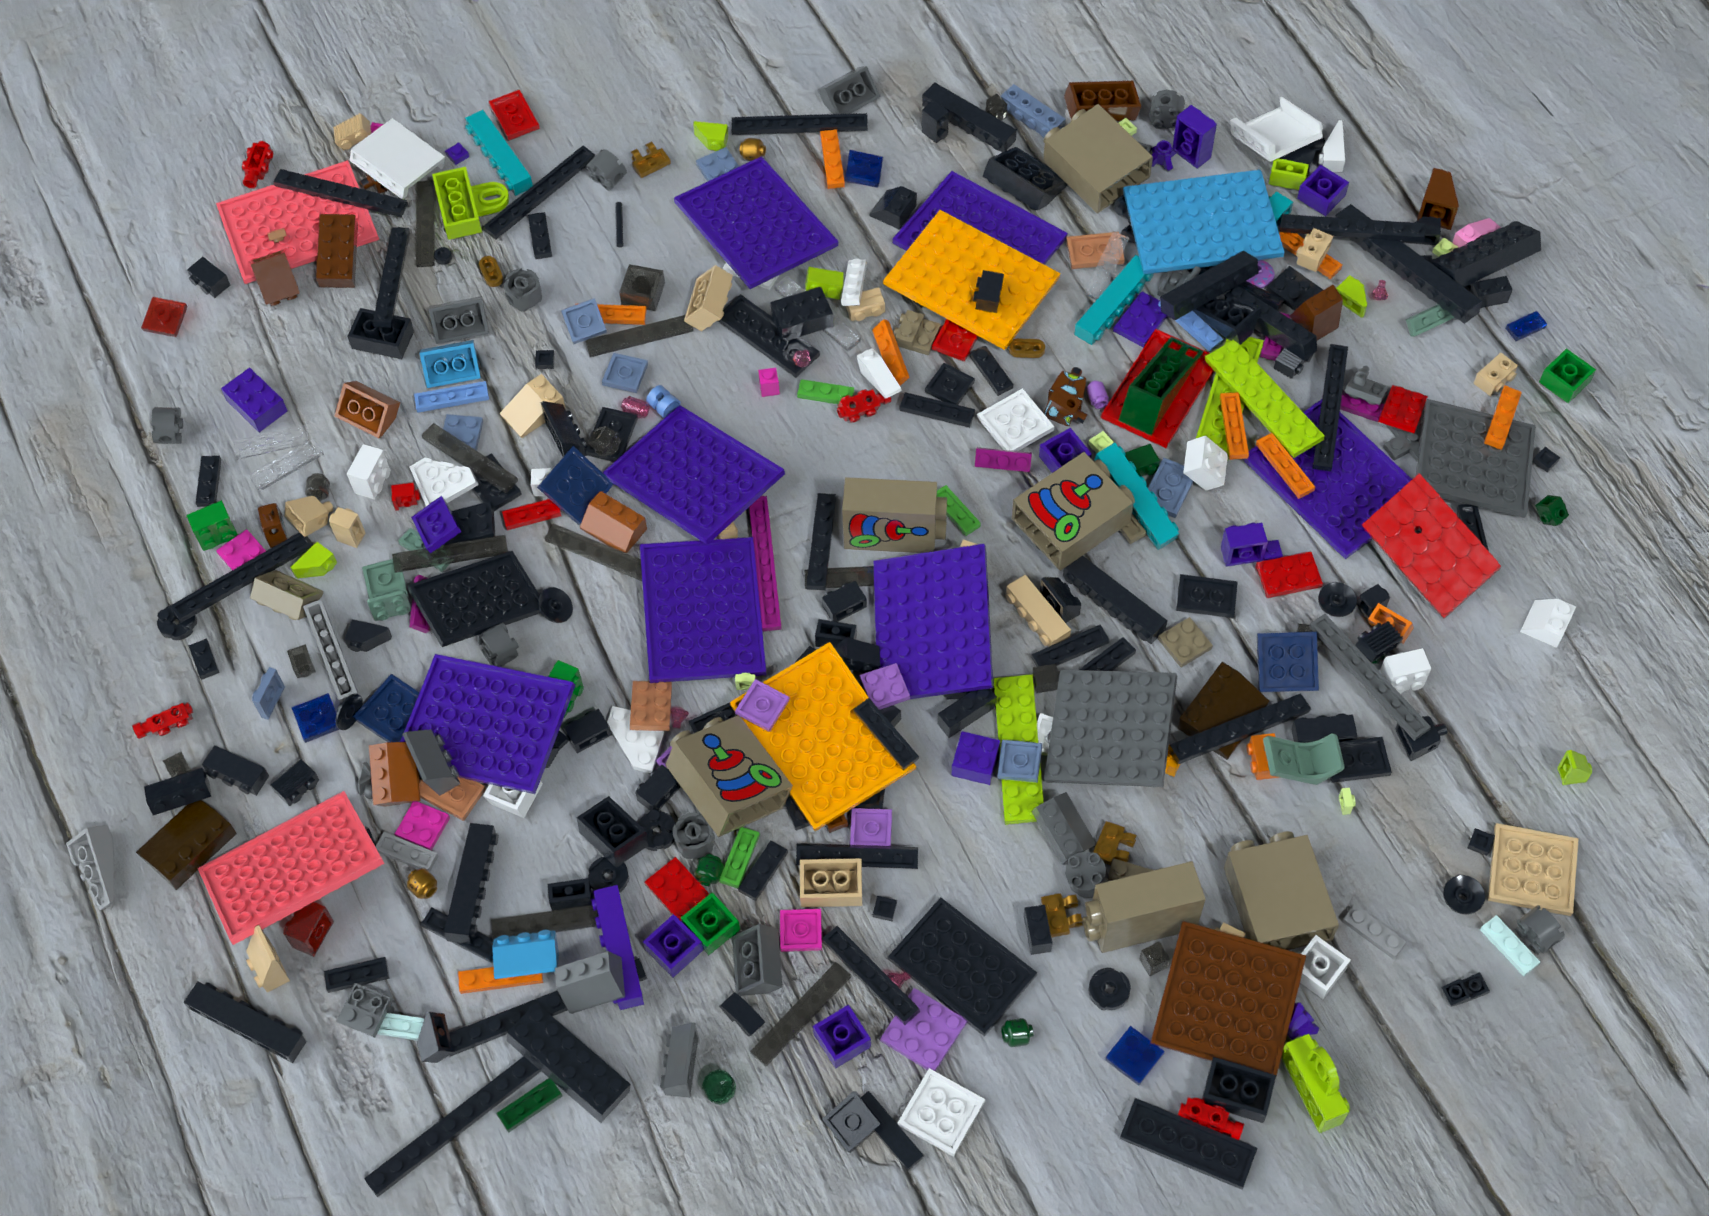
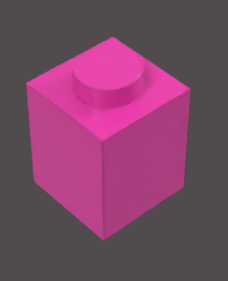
(769, 382)

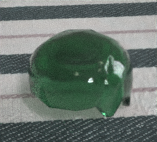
(719, 1086)

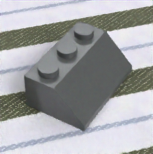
(849, 91)
(458, 319)
(432, 760)
(1063, 827)
(757, 960)
(590, 981)
(680, 1060)

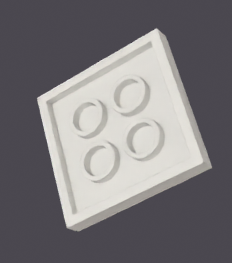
(1015, 421)
(941, 1112)

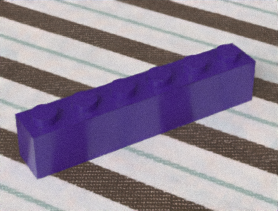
(617, 941)

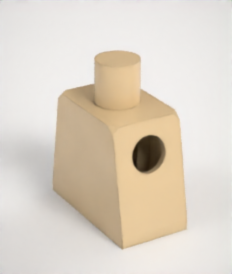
(307, 514)

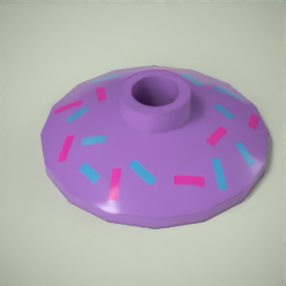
(1264, 276)

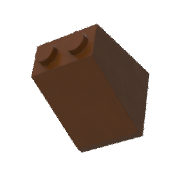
(1440, 199)
(275, 278)
(1320, 313)

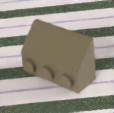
(284, 594)

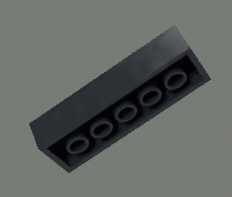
(1490, 253)
(568, 1062)

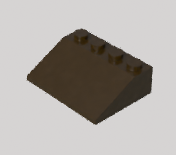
(1221, 699)
(186, 842)

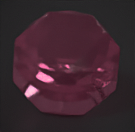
(1380, 291)
(801, 358)
(678, 715)
(898, 979)

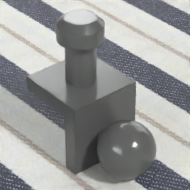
(365, 783)

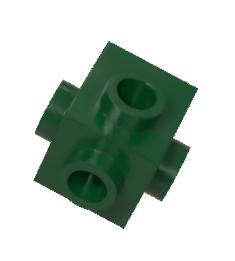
(1552, 510)

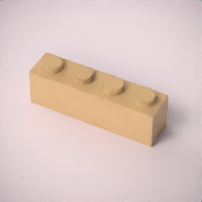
(1037, 611)

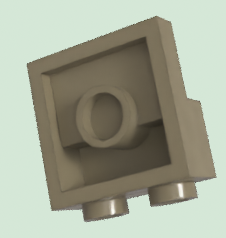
(916, 332)

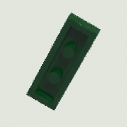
(529, 1104)

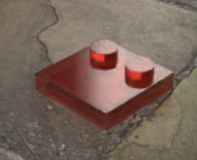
(164, 317)

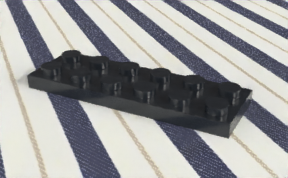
(761, 332)
(1188, 1143)

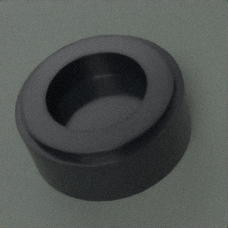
(443, 255)

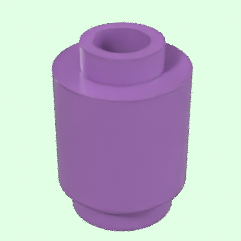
(1097, 394)

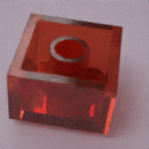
(308, 928)

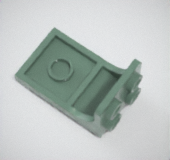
(386, 590)
(1304, 761)

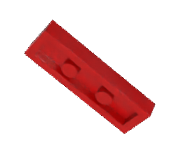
(530, 514)

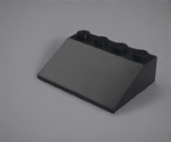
(1024, 178)

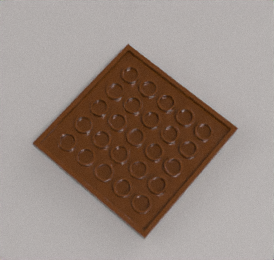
(1228, 998)

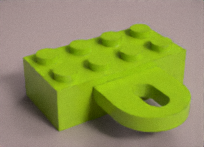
(464, 204)
(1316, 1082)

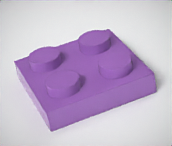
(885, 686)
(762, 705)
(871, 827)

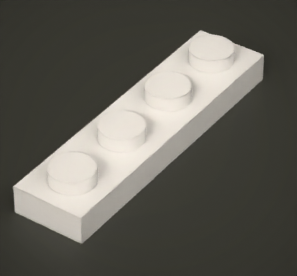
(854, 282)

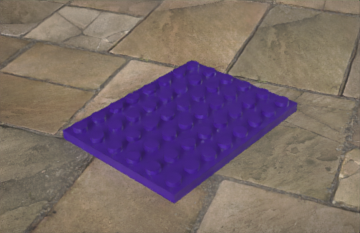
(989, 215)
(756, 222)
(694, 474)
(1345, 496)
(702, 610)
(935, 620)
(492, 719)

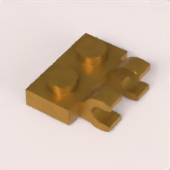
(650, 163)
(1109, 841)
(1056, 914)

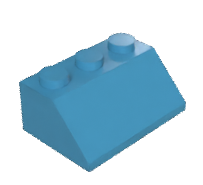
(450, 363)
(525, 954)

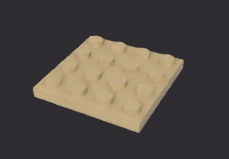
(1533, 869)

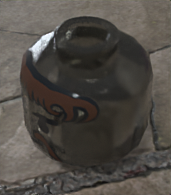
(317, 486)

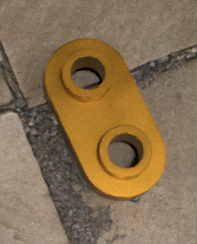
(492, 272)
(1026, 348)

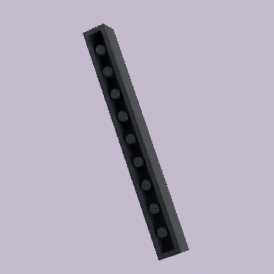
(1418, 272)

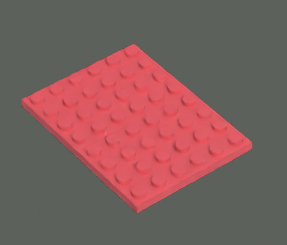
(271, 208)
(289, 867)

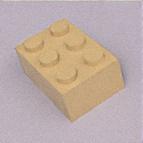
(708, 298)
(830, 882)

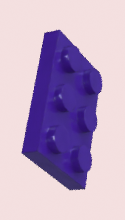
(1140, 319)
(436, 524)

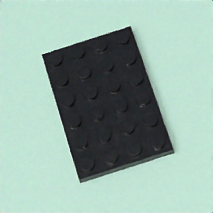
(476, 598)
(962, 966)

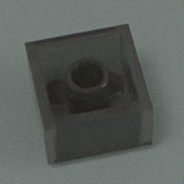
(642, 287)

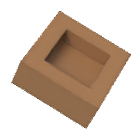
(277, 235)

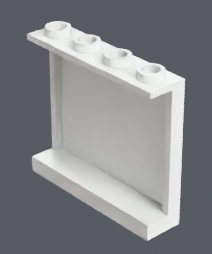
(1278, 131)
(395, 157)

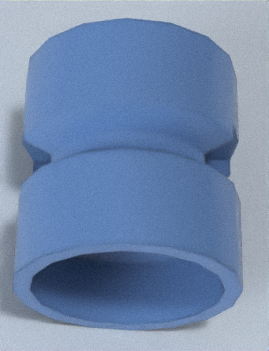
(662, 401)

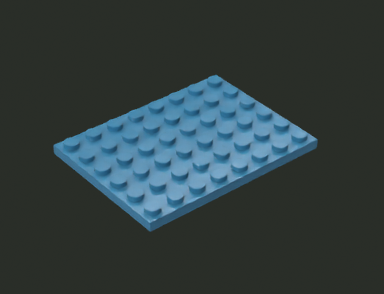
(1202, 221)

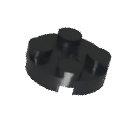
(170, 629)
(665, 822)
(600, 867)
(1107, 1000)

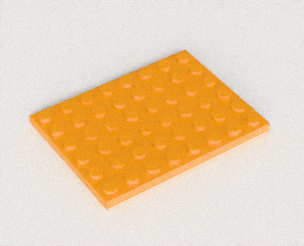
(943, 275)
(822, 741)

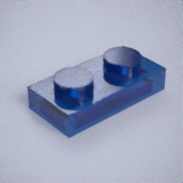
(1526, 326)

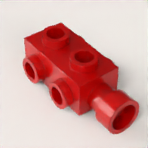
(257, 163)
(861, 406)
(168, 720)
(1210, 1115)

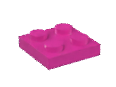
(240, 550)
(422, 825)
(800, 930)

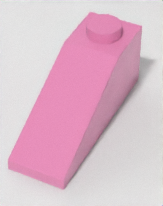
(1474, 231)

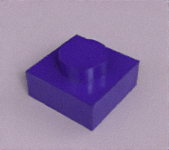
(457, 153)
(1273, 550)

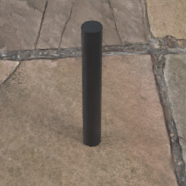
(619, 224)

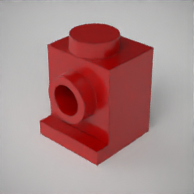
(405, 495)

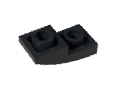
(1466, 989)
(742, 1013)

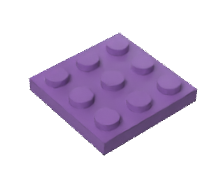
(926, 1036)

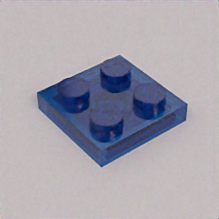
(863, 168)
(316, 717)
(1134, 1055)

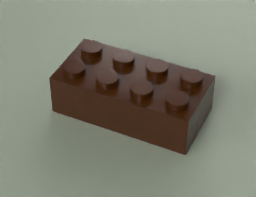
(1115, 97)
(337, 250)

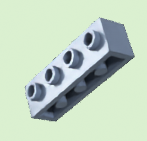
(1031, 111)

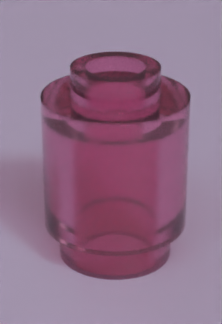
(635, 406)

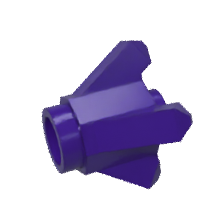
(1162, 154)
(1301, 1023)

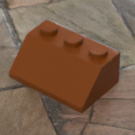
(366, 408)
(613, 523)
(393, 774)

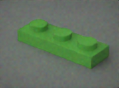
(823, 391)
(958, 512)
(739, 857)

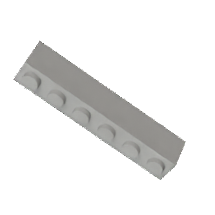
(330, 650)

